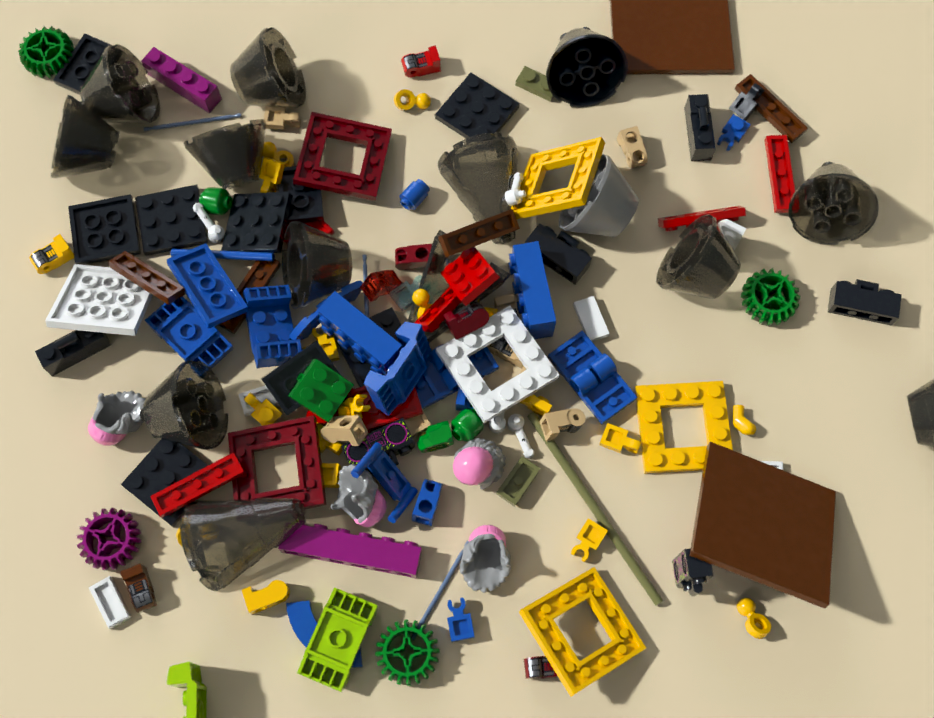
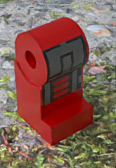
(421, 63)

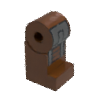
(139, 587)

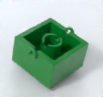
(320, 390)

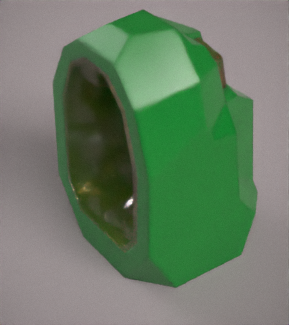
(435, 438)

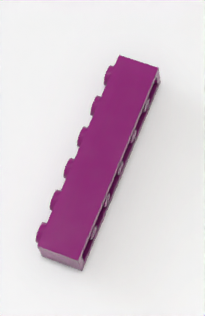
(354, 550)

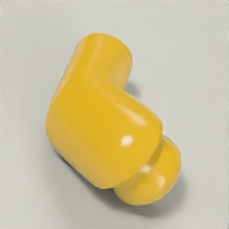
(741, 423)

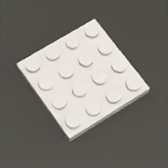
(99, 302)

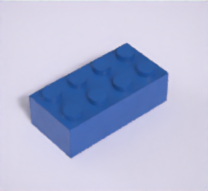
(532, 289)
(358, 333)

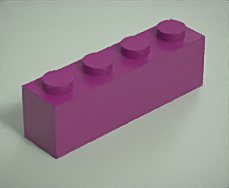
(181, 80)

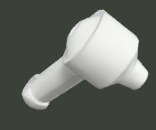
(514, 195)
(215, 232)
(498, 423)
(516, 425)

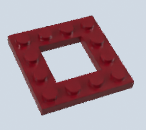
(311, 175)
(302, 433)

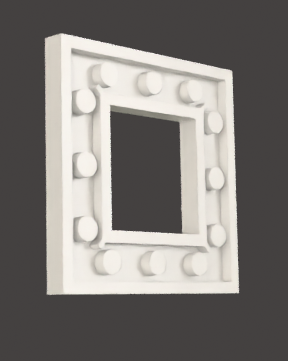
(490, 403)

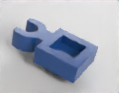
(733, 130)
(460, 624)

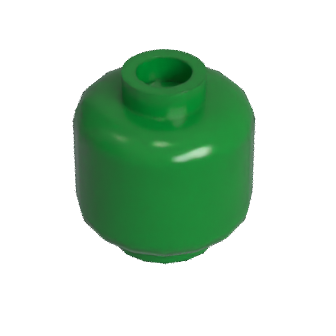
(216, 200)
(467, 425)

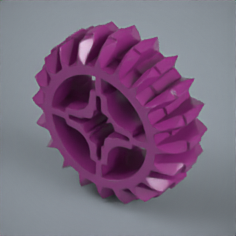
(105, 547)

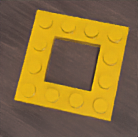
(586, 160)
(653, 397)
(540, 620)

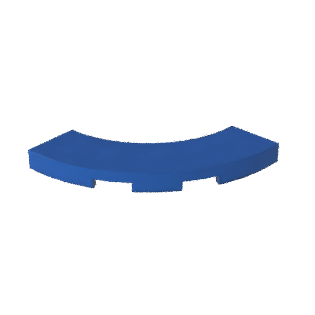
(305, 326)
(304, 624)

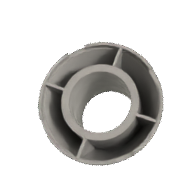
(608, 205)

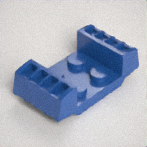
(270, 325)
(187, 333)
(404, 374)

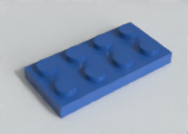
(207, 285)

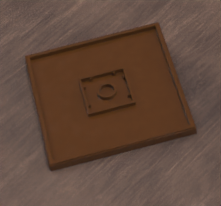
(674, 36)
(765, 525)

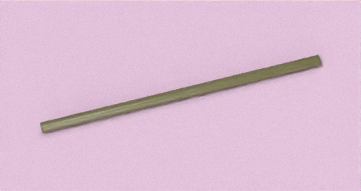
(598, 513)

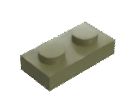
(534, 83)
(518, 481)

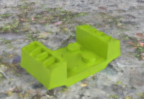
(337, 639)
(195, 697)

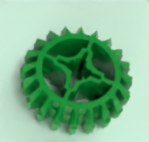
(47, 46)
(758, 285)
(408, 674)

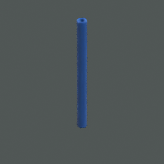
(234, 255)

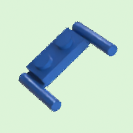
(389, 477)

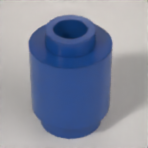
(414, 194)

